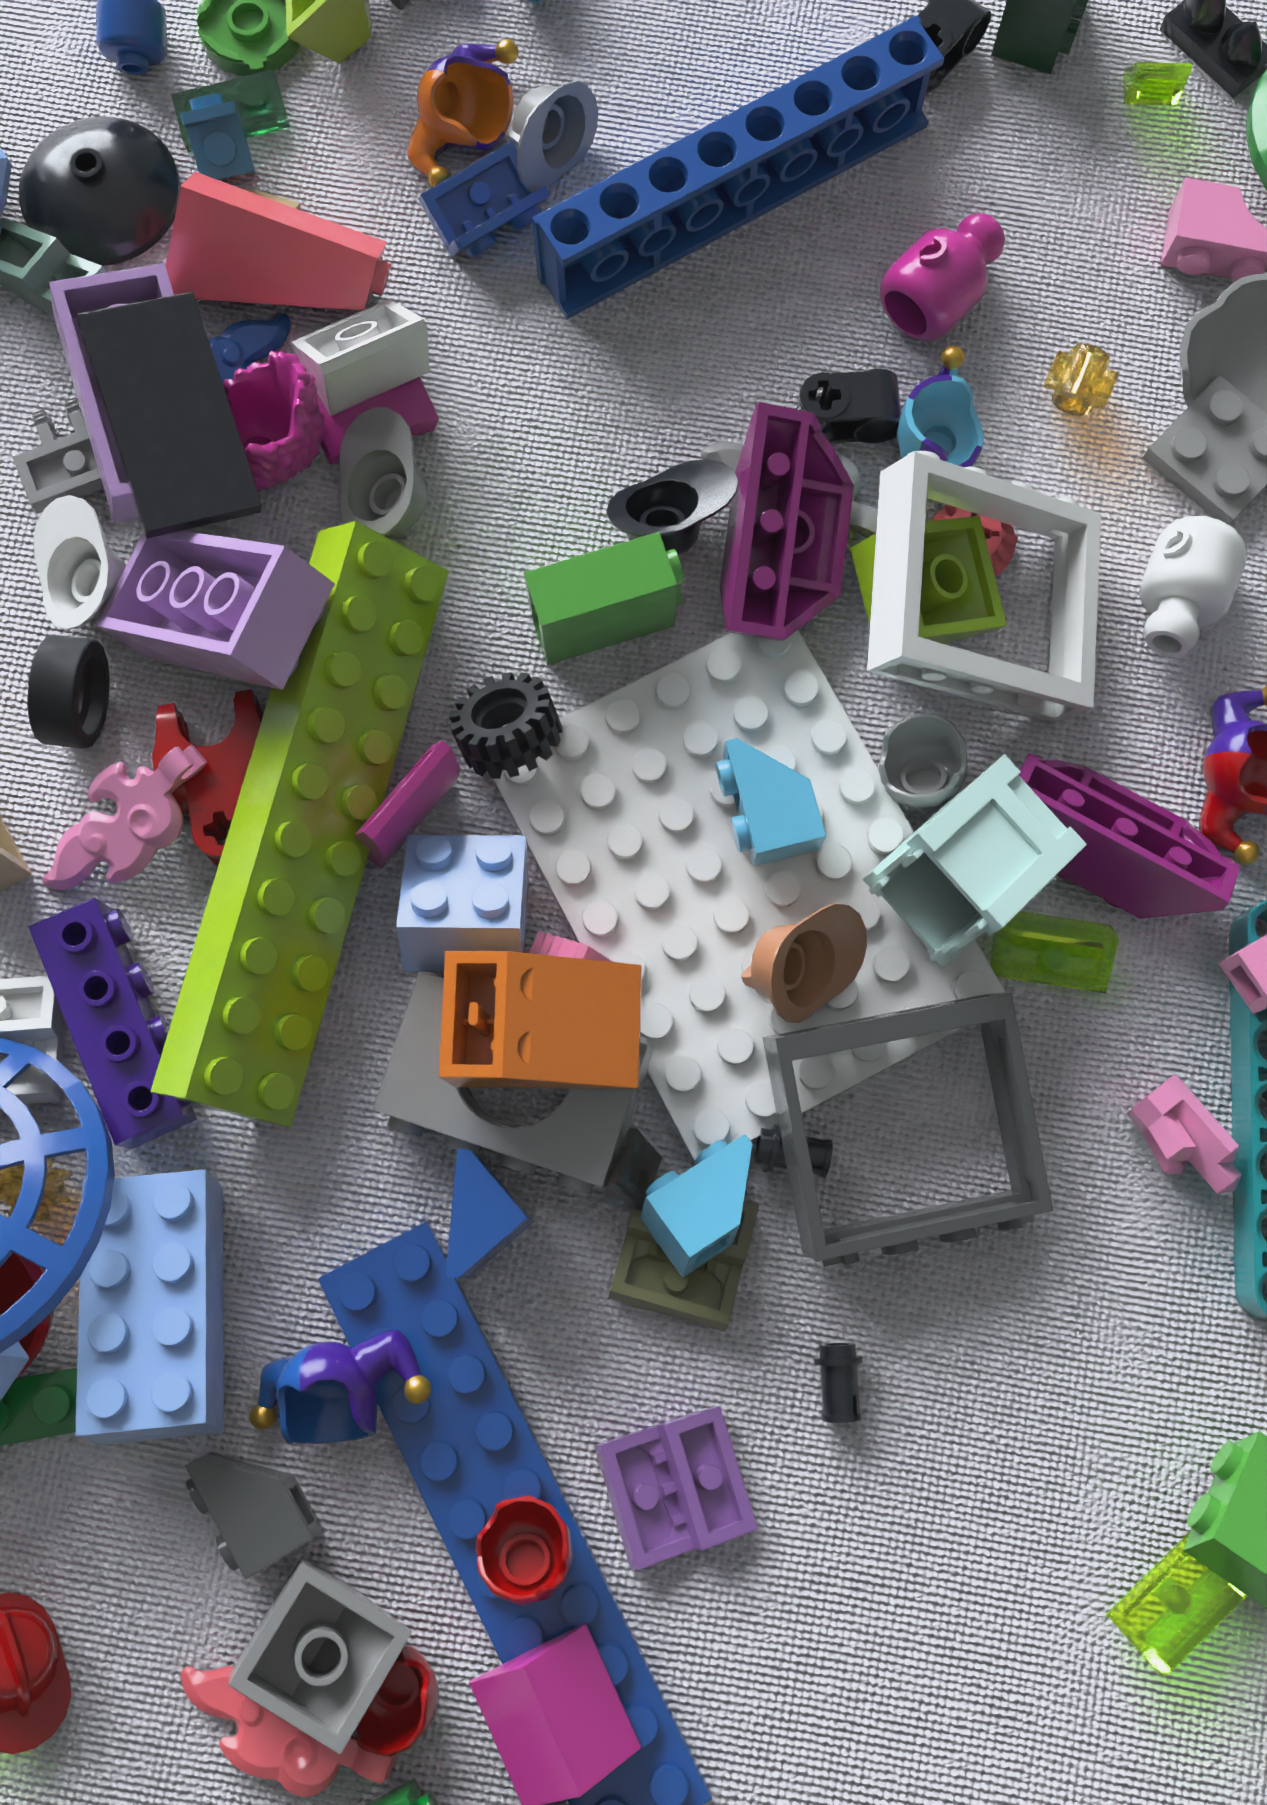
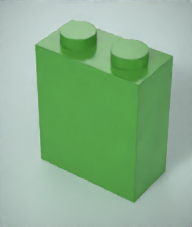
(604, 597)
(1232, 1518)

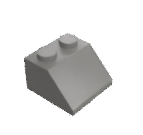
(319, 1655)

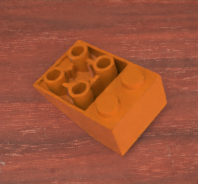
(539, 1021)

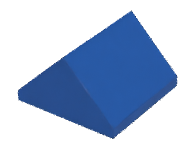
(482, 1216)

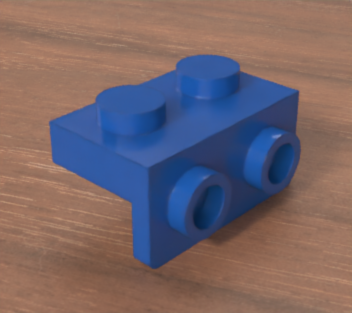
(480, 202)

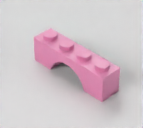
(1213, 232)

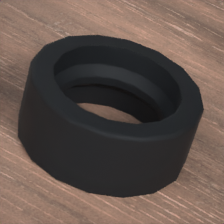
(68, 691)

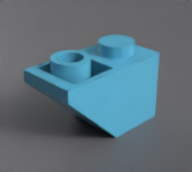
(773, 805)
(702, 1208)

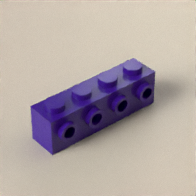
(110, 1018)

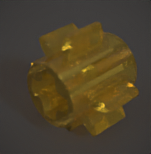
(1081, 379)
(11, 1184)

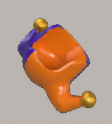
(462, 105)

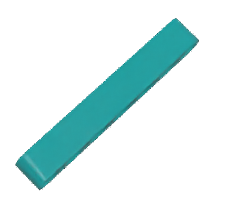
(1248, 1130)

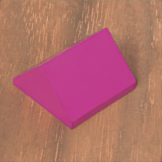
(556, 1718)

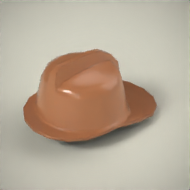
(808, 961)

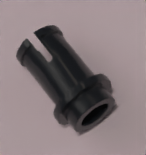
(771, 1154)
(839, 1382)

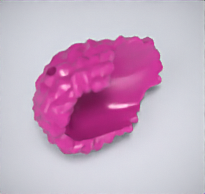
(276, 417)

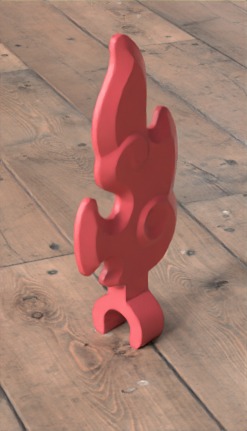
(273, 1747)

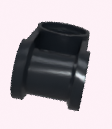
(955, 30)
(854, 405)

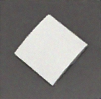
(35, 1019)

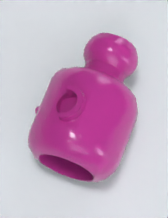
(941, 277)

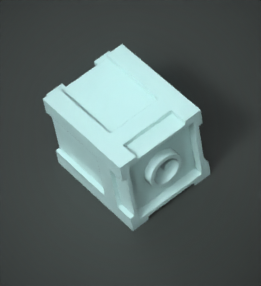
(975, 862)

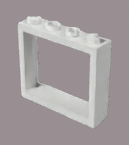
(897, 582)

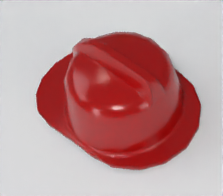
(32, 1675)

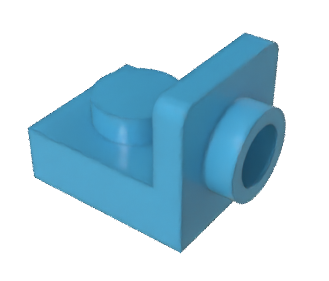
(217, 137)

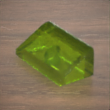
(1055, 951)
(1173, 1609)

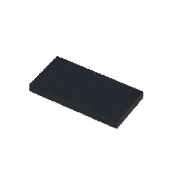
(169, 414)

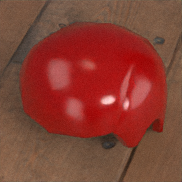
(524, 1550)
(401, 1706)

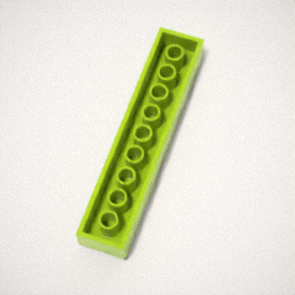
(291, 847)

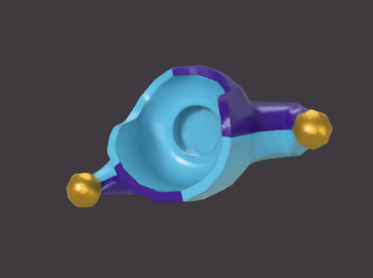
(942, 416)

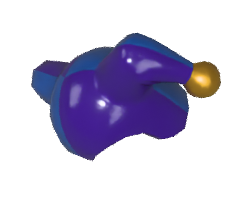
(332, 1388)

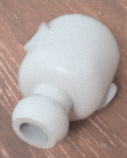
(1190, 582)

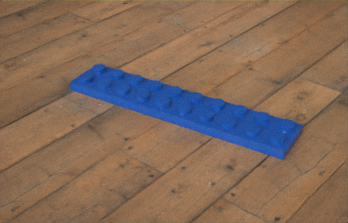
(477, 1449)

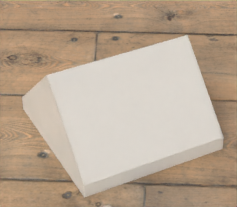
(365, 354)

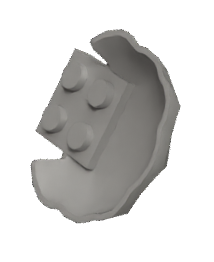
(1220, 440)

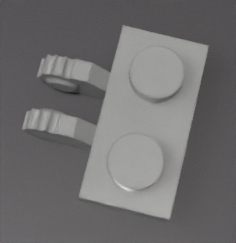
(61, 464)

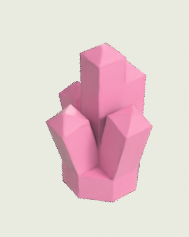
(1186, 1132)

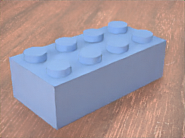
(153, 1313)

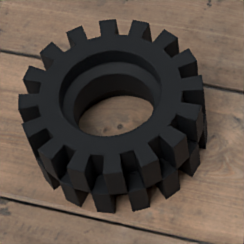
(529, 735)

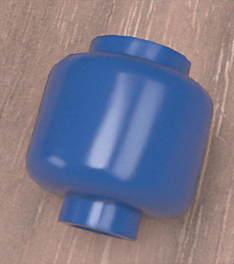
(132, 33)

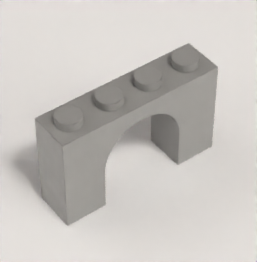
(575, 1140)

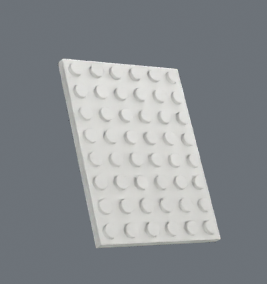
(652, 875)

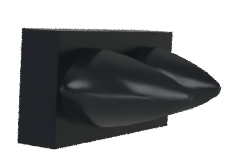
(1218, 42)

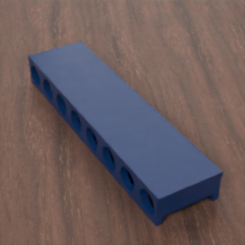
(735, 169)

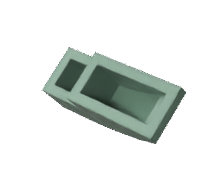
(33, 260)

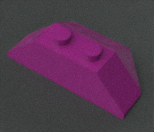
(784, 526)
(1134, 848)

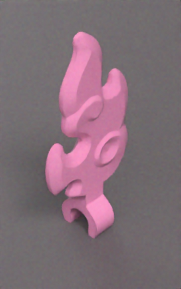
(144, 822)

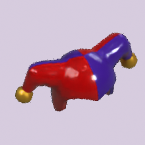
(1235, 772)

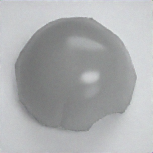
(923, 761)

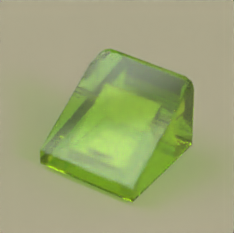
(1155, 82)

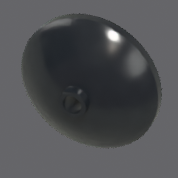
(113, 208)

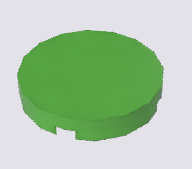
(245, 34)

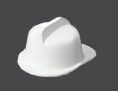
(74, 563)

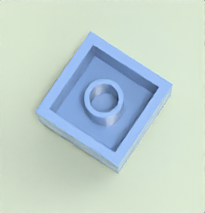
(461, 897)

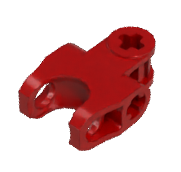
(213, 791)

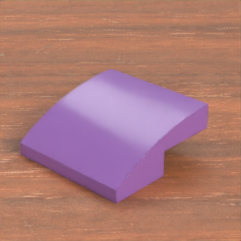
(675, 1487)

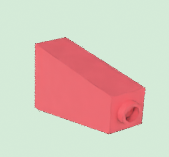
(265, 252)

